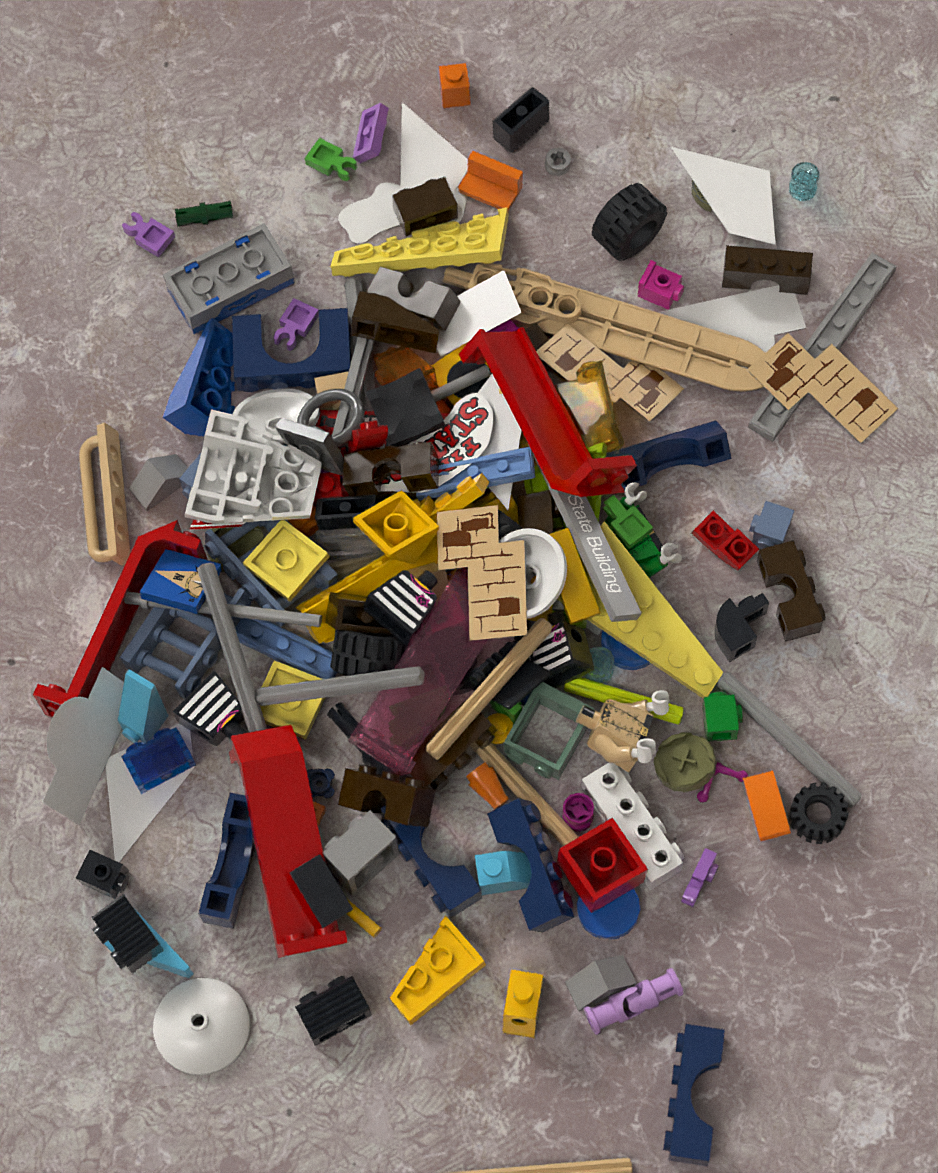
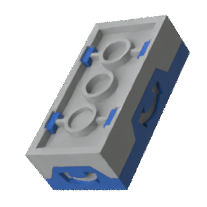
(229, 278)

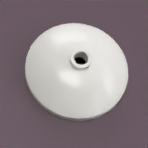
(267, 408)
(545, 561)
(215, 1042)

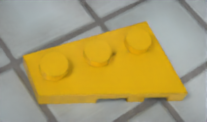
(439, 971)

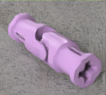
(638, 998)

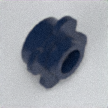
(326, 777)

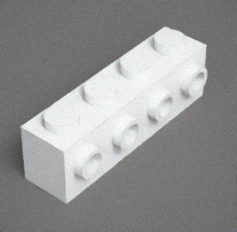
(615, 798)

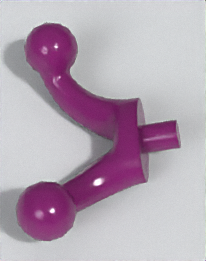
(703, 795)

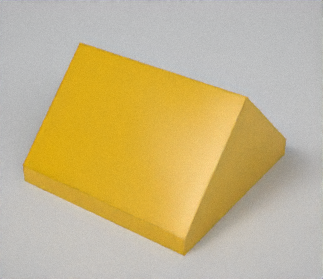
(398, 527)

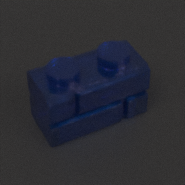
(158, 759)

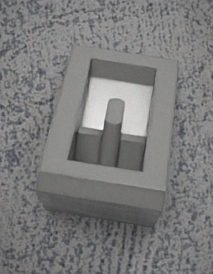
(157, 480)
(600, 981)

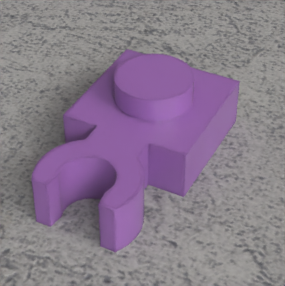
(150, 236)
(296, 320)
(704, 871)

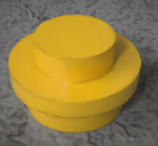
(503, 724)

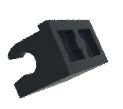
(321, 891)

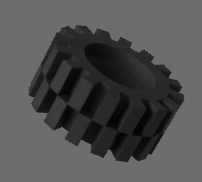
(823, 795)

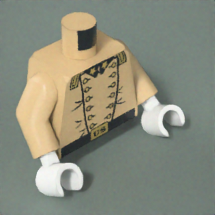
(622, 729)

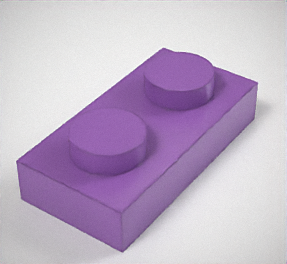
(370, 133)

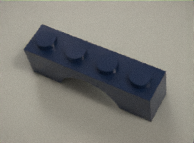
(693, 446)
(227, 883)
(451, 885)
(545, 900)
(690, 1136)

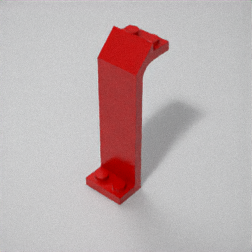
(544, 416)
(118, 615)
(283, 834)

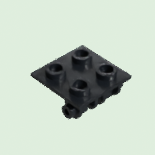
(518, 686)

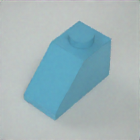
(502, 871)

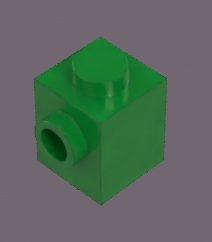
(721, 717)

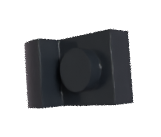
(732, 625)

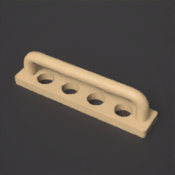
(113, 495)

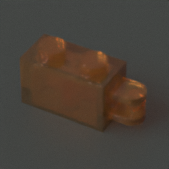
(400, 361)

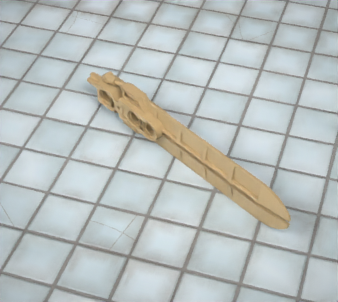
(625, 328)

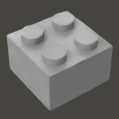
(360, 852)

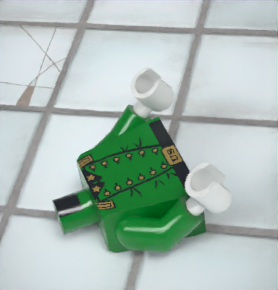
(648, 552)

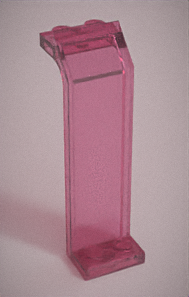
(405, 715)

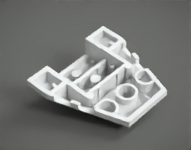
(250, 476)

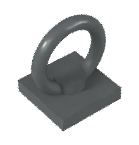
(315, 440)

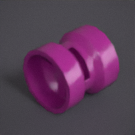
(579, 806)

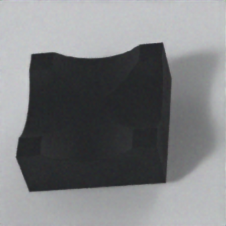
(406, 408)

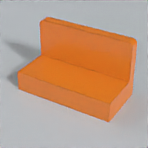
(491, 181)

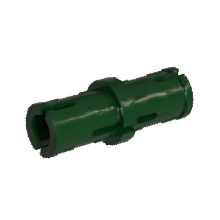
(203, 213)

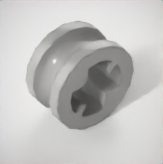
(551, 157)

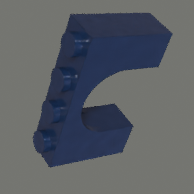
(258, 370)

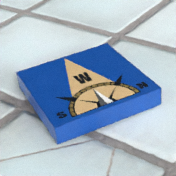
(176, 582)

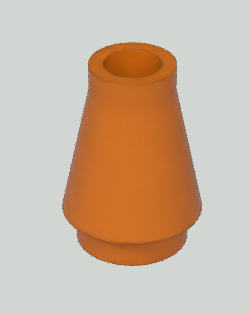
(487, 785)

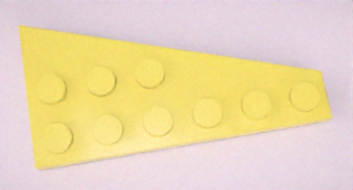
(429, 247)
(659, 631)

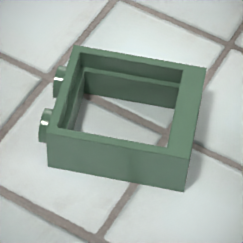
(559, 703)

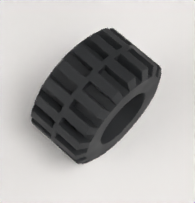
(629, 221)
(365, 652)

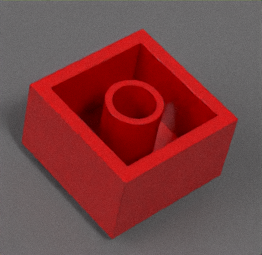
(601, 865)

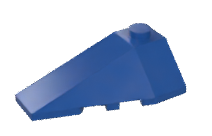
(203, 382)

